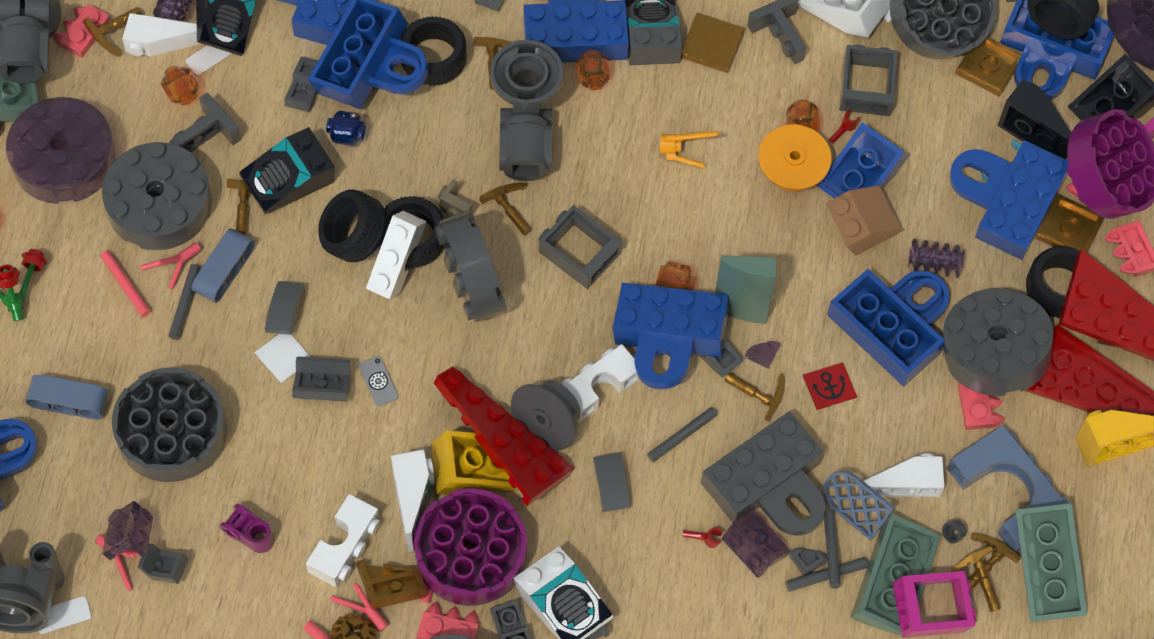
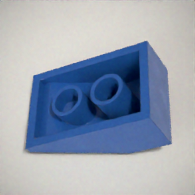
(863, 163)

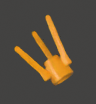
(672, 143)

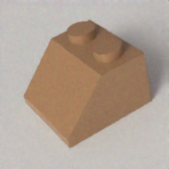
(863, 218)

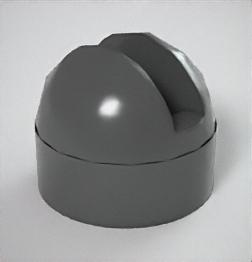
(950, 527)

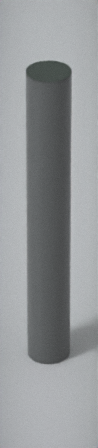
(184, 302)
(682, 434)
(832, 549)
(823, 575)

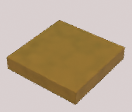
(712, 42)
(989, 65)
(1069, 225)

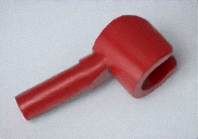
(847, 125)
(704, 536)

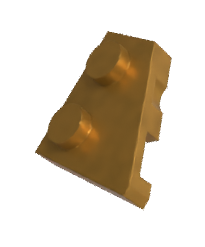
(391, 584)

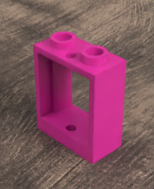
(909, 611)

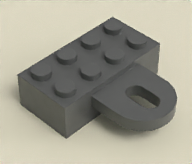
(767, 473)

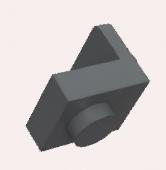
(163, 565)

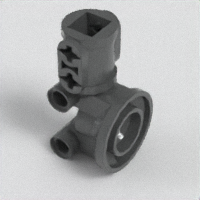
(25, 38)
(526, 77)
(29, 593)

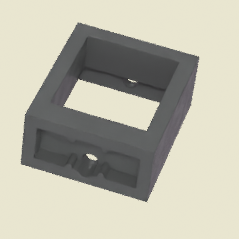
(865, 101)
(601, 261)

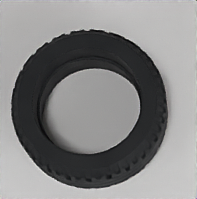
(1064, 22)
(443, 30)
(423, 209)
(336, 221)
(1053, 257)

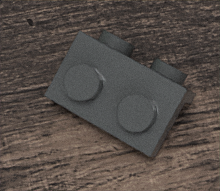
(322, 379)

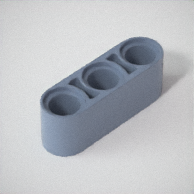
(223, 265)
(67, 397)

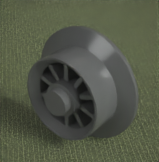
(547, 412)

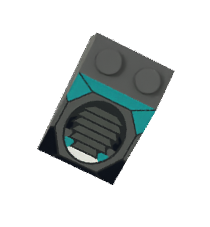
(653, 32)

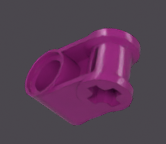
(244, 526)

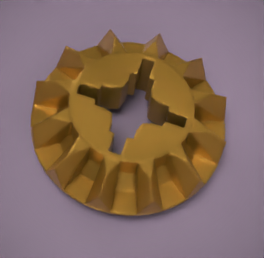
(342, 626)

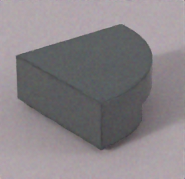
(807, 560)

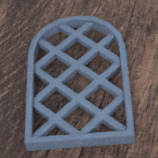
(842, 512)

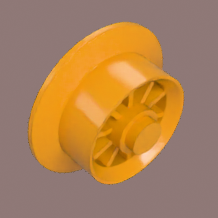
(794, 157)

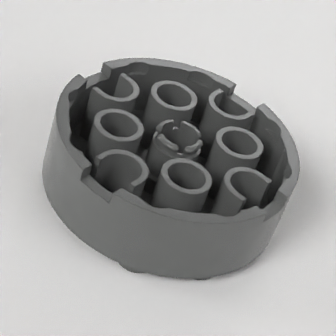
(942, 33)
(181, 202)
(472, 266)
(997, 341)
(184, 446)

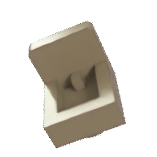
(450, 202)

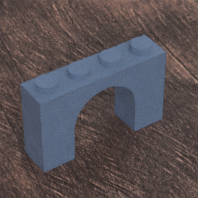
(1002, 453)

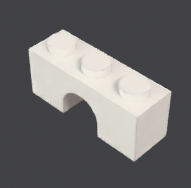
(389, 269)
(614, 368)
(334, 562)

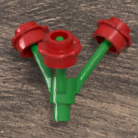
(9, 277)

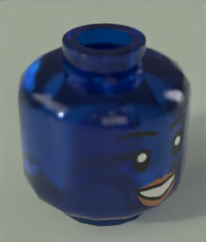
(346, 128)

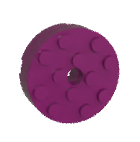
(1112, 164)
(478, 573)

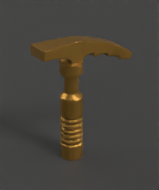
(97, 33)
(491, 44)
(498, 194)
(242, 207)
(747, 388)
(1000, 551)
(985, 581)

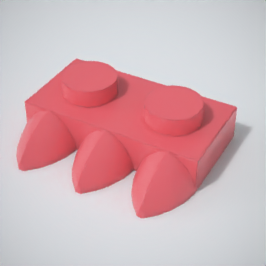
(77, 37)
(1133, 247)
(977, 409)
(436, 624)

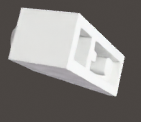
(157, 35)
(912, 478)

